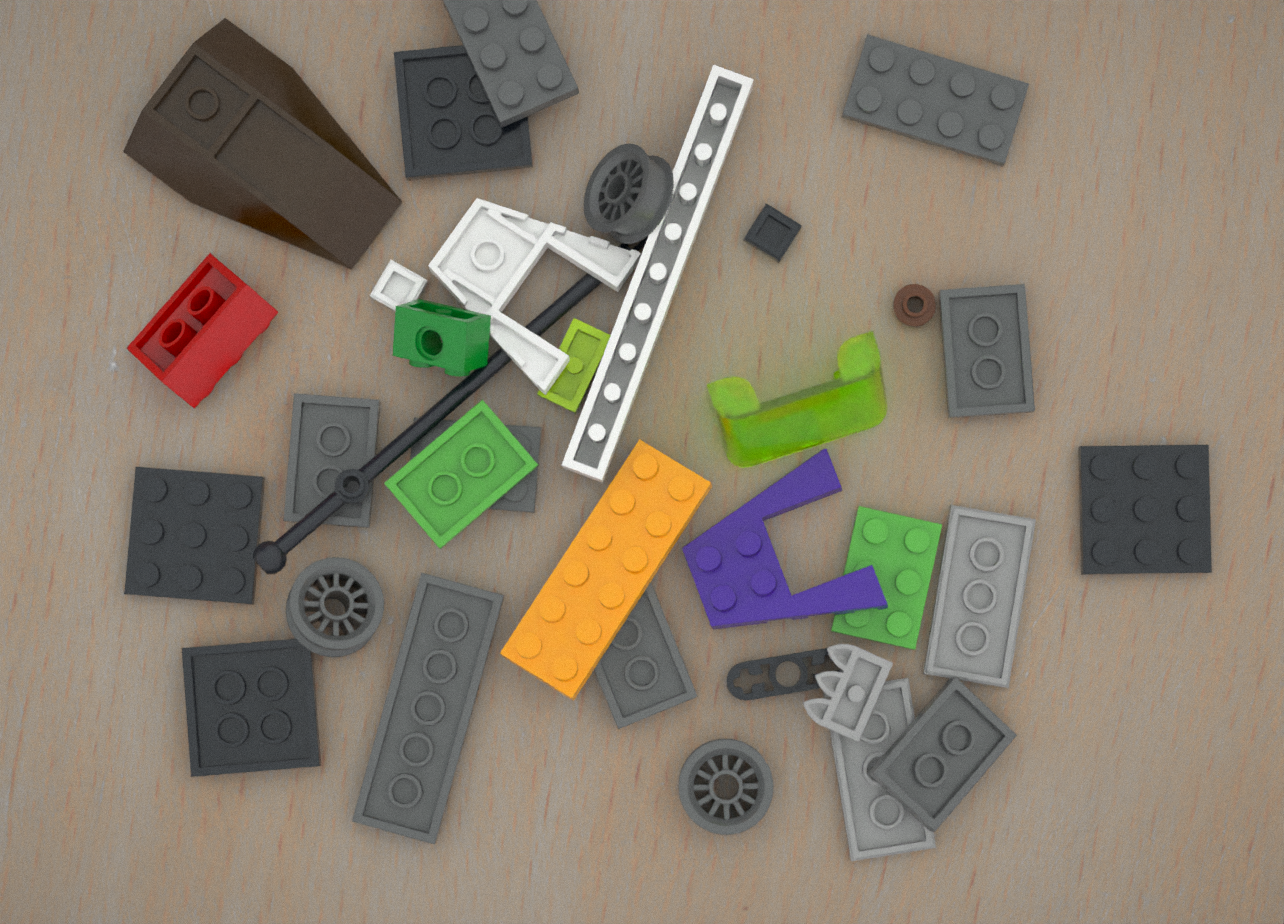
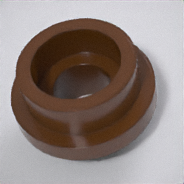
(910, 318)

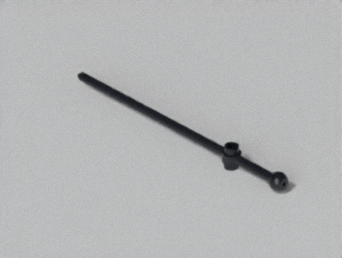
(272, 555)

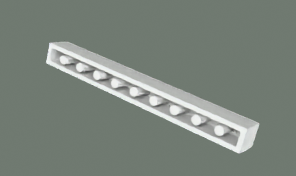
(657, 275)

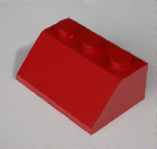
(202, 331)

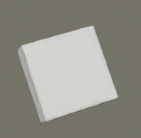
(398, 286)

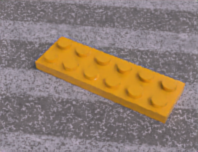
(606, 570)

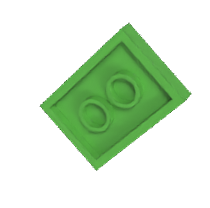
(461, 474)
(903, 561)

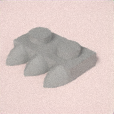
(850, 691)

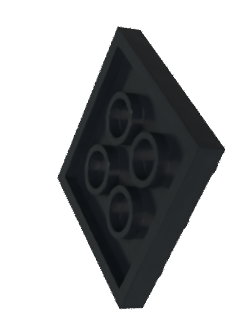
(449, 119)
(1145, 509)
(194, 535)
(251, 707)

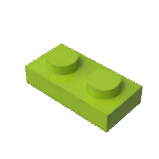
(585, 350)

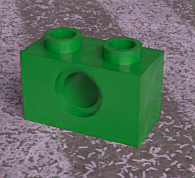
(462, 333)

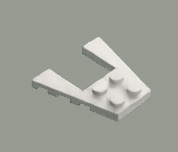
(493, 256)

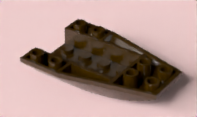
(261, 149)

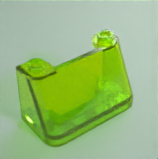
(803, 419)

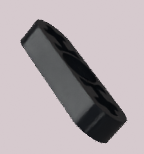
(757, 689)

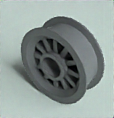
(628, 193)
(333, 644)
(747, 818)

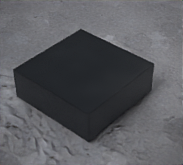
(772, 233)

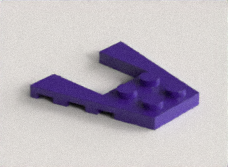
(740, 570)

